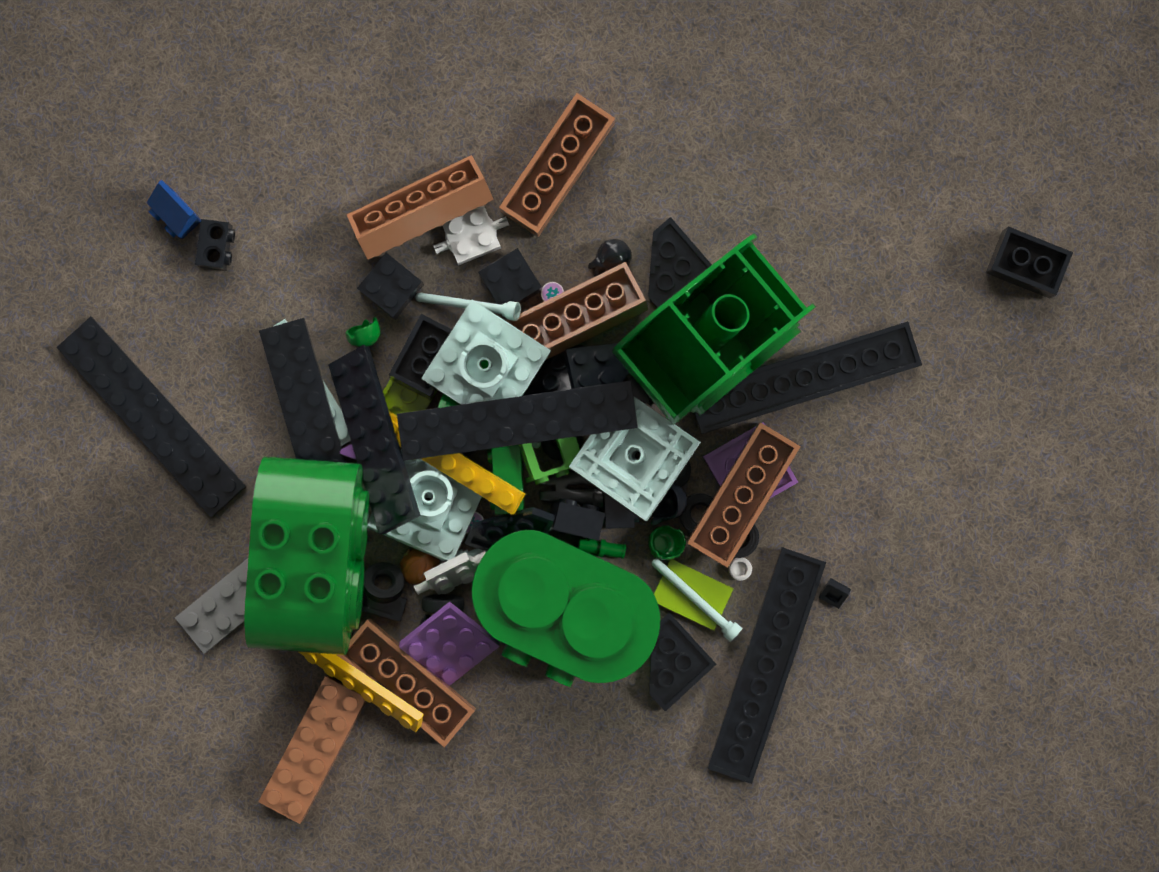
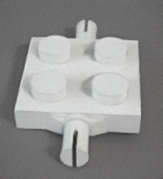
(471, 235)
(450, 574)

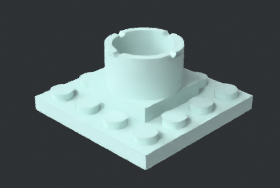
(482, 336)
(641, 483)
(442, 519)

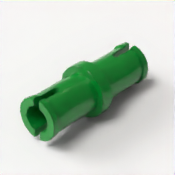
(602, 547)

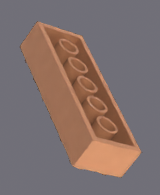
(557, 165)
(420, 207)
(584, 310)
(743, 494)
(384, 662)
(313, 749)

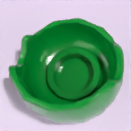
(364, 334)
(666, 542)

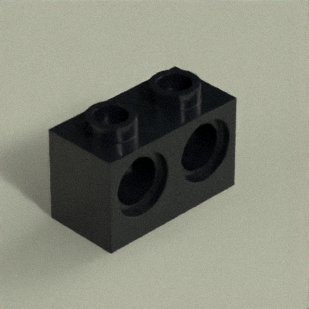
(208, 245)

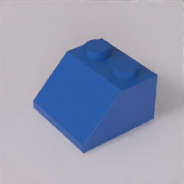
(170, 208)

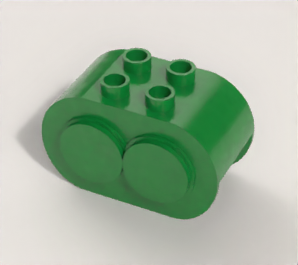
(712, 333)
(306, 556)
(564, 609)

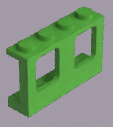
(568, 449)

